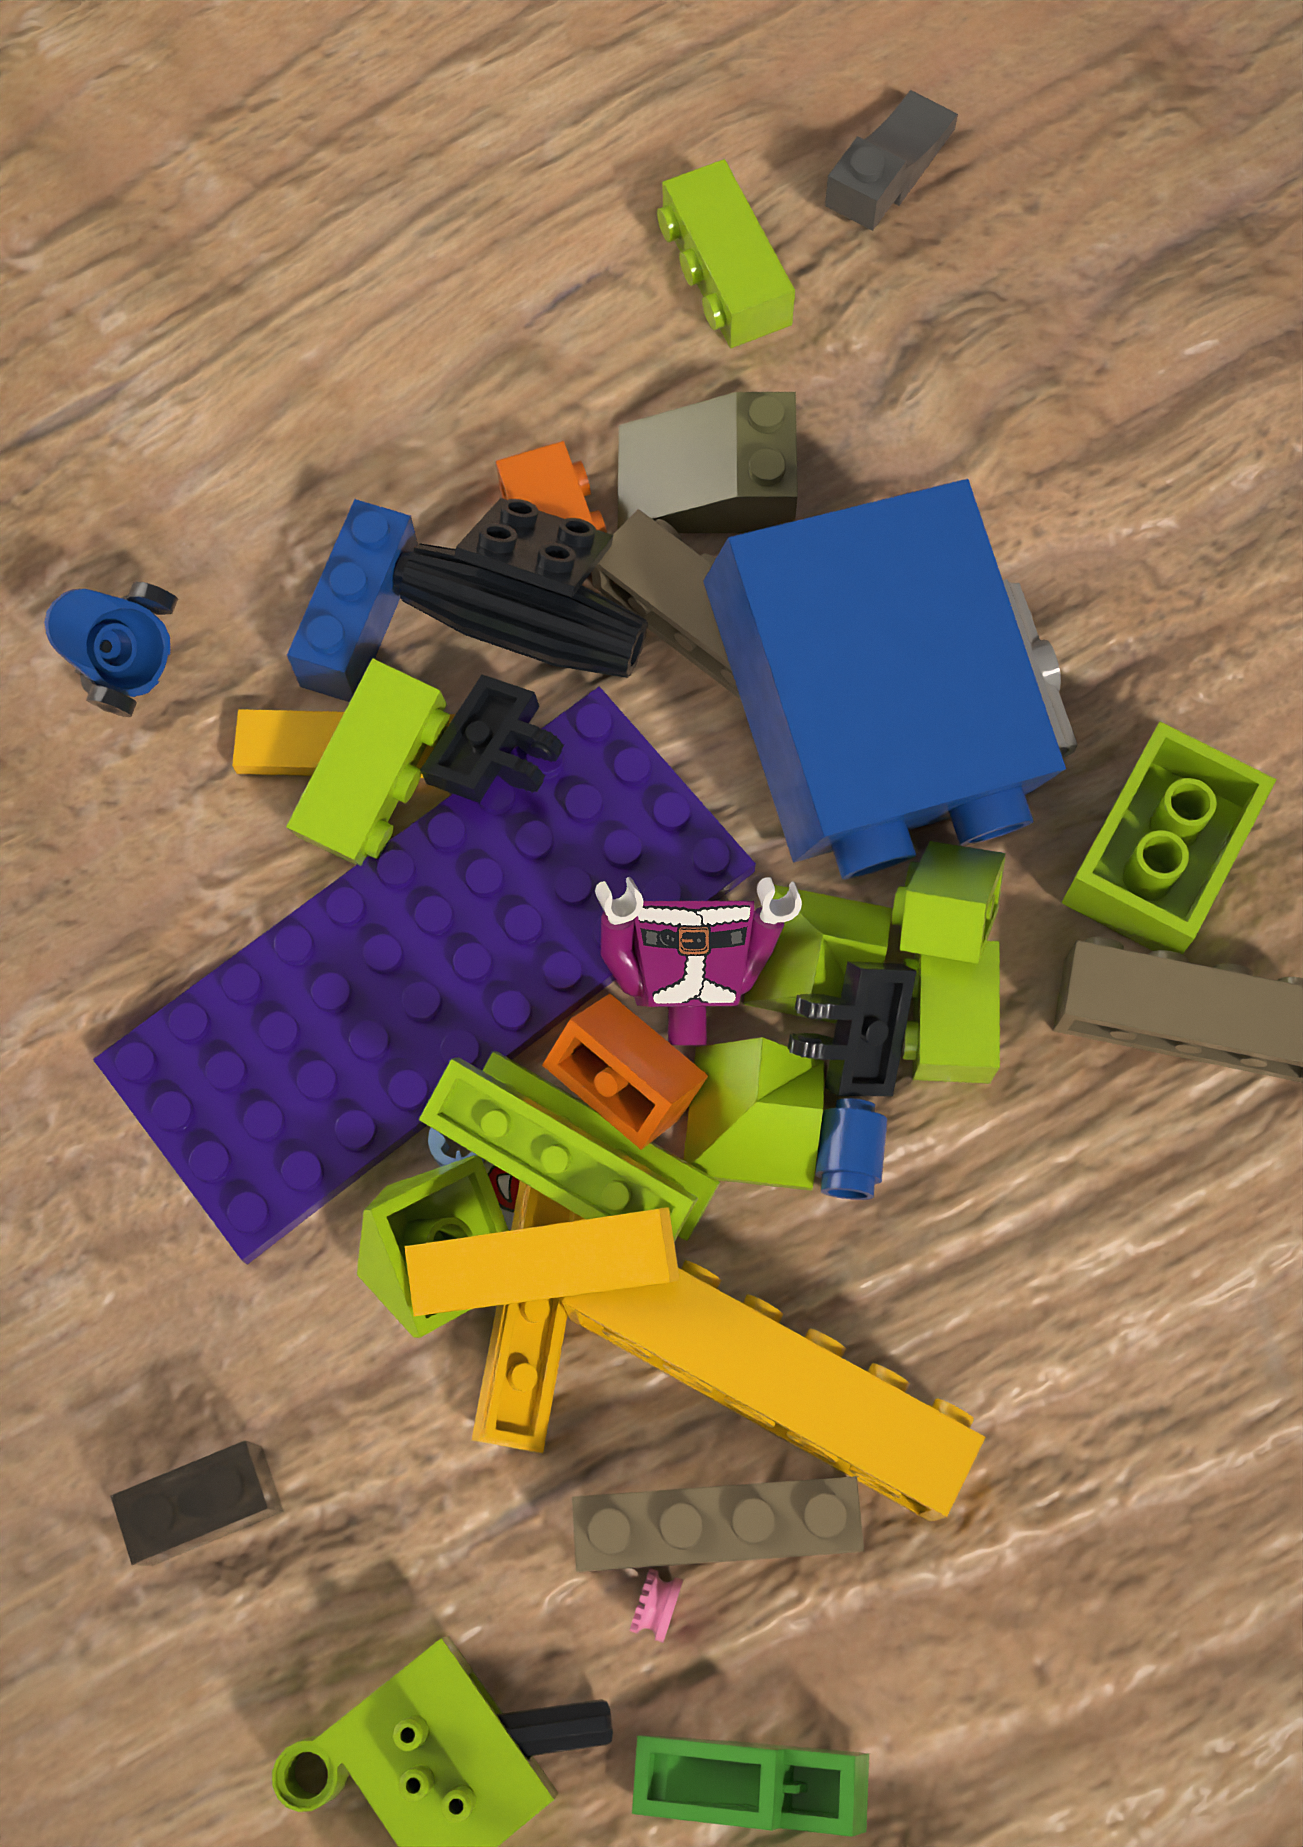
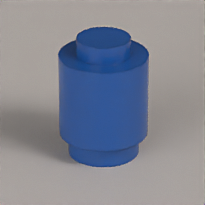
(851, 1149)

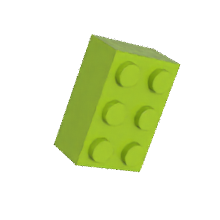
(1169, 841)

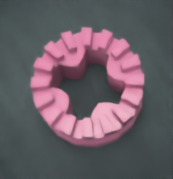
(658, 1605)

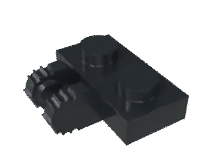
(481, 740)
(867, 1029)

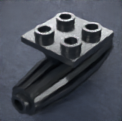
(522, 590)

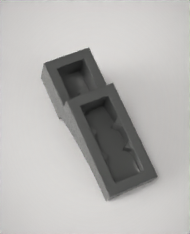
(889, 160)

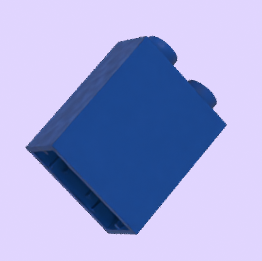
(883, 677)

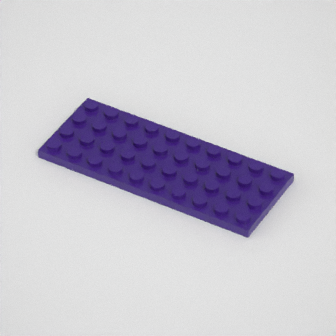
(454, 943)

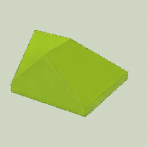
(816, 949)
(756, 1114)
(419, 1210)

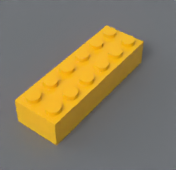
(791, 1385)

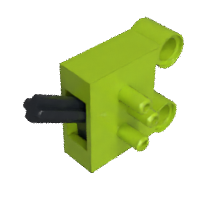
(443, 1755)

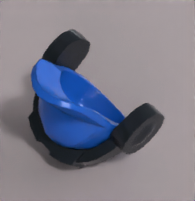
(113, 641)

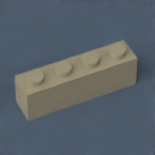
(663, 583)
(1182, 1008)
(717, 1524)

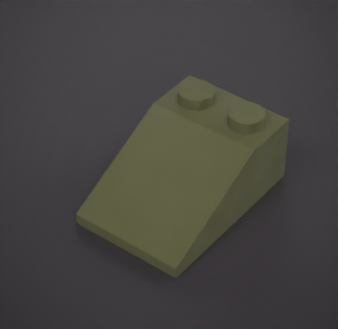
(713, 464)

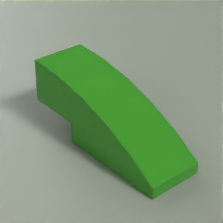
(751, 1784)

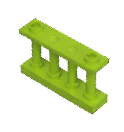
(562, 1145)

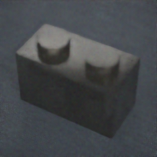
(196, 1504)

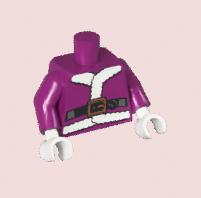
(690, 950)

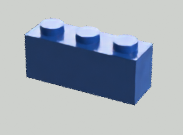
(352, 601)

